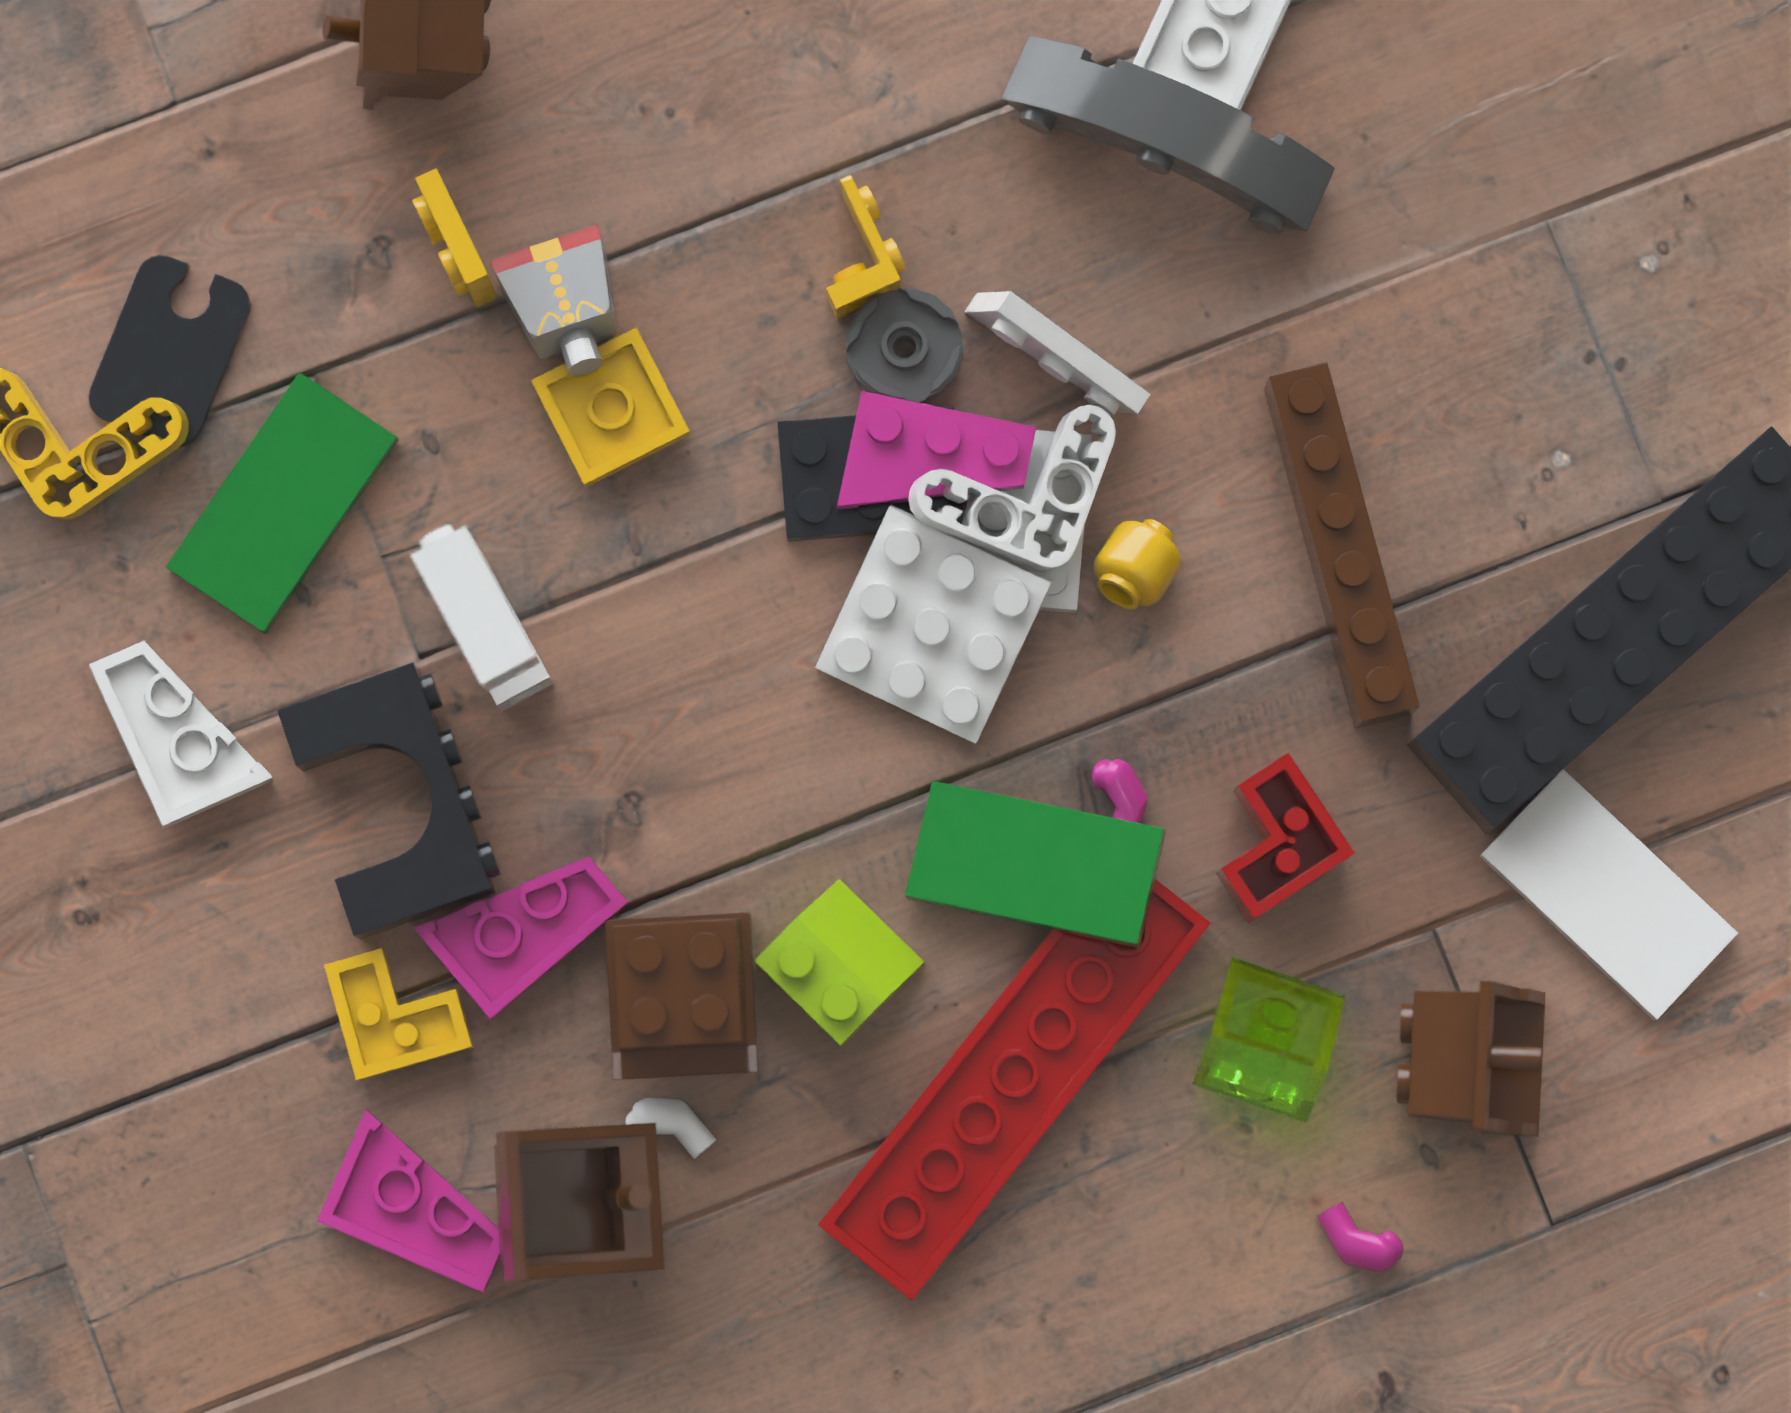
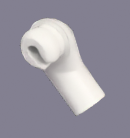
(674, 1118)

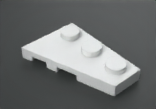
(1057, 351)

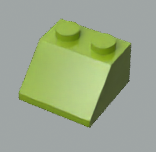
(839, 962)

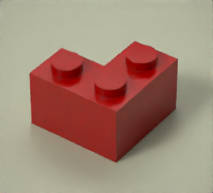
(1297, 843)

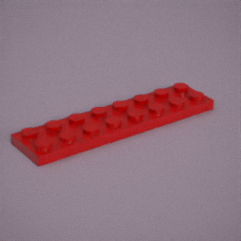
(1003, 1093)

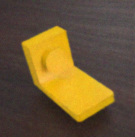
(857, 283)

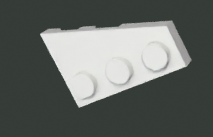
(172, 739)

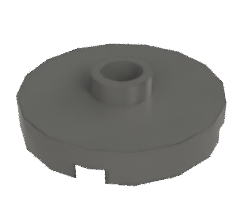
(908, 317)

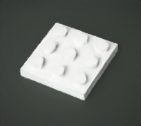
(933, 624)

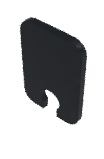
(168, 355)

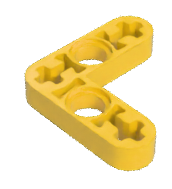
(60, 462)

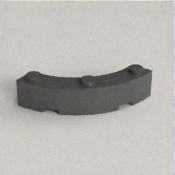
(1169, 130)

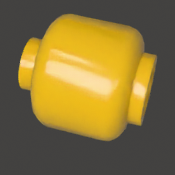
(1137, 563)

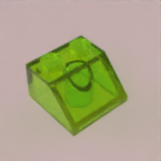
(1269, 1040)

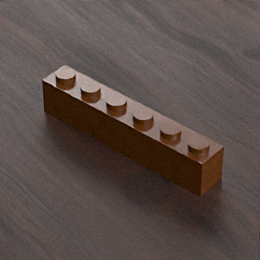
(1341, 545)

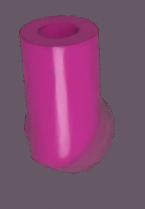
(1122, 787)
(1359, 1247)

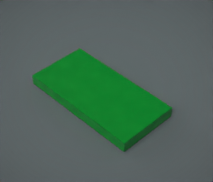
(282, 503)
(1035, 864)

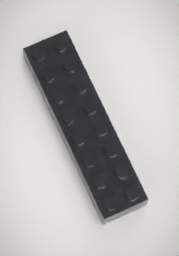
(1616, 638)

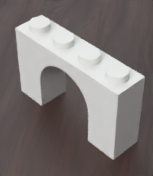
(480, 616)

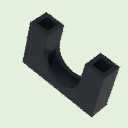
(447, 861)

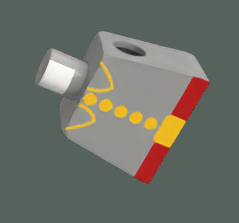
(562, 297)

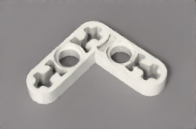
(1026, 518)

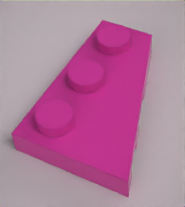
(905, 439)
(522, 934)
(409, 1209)

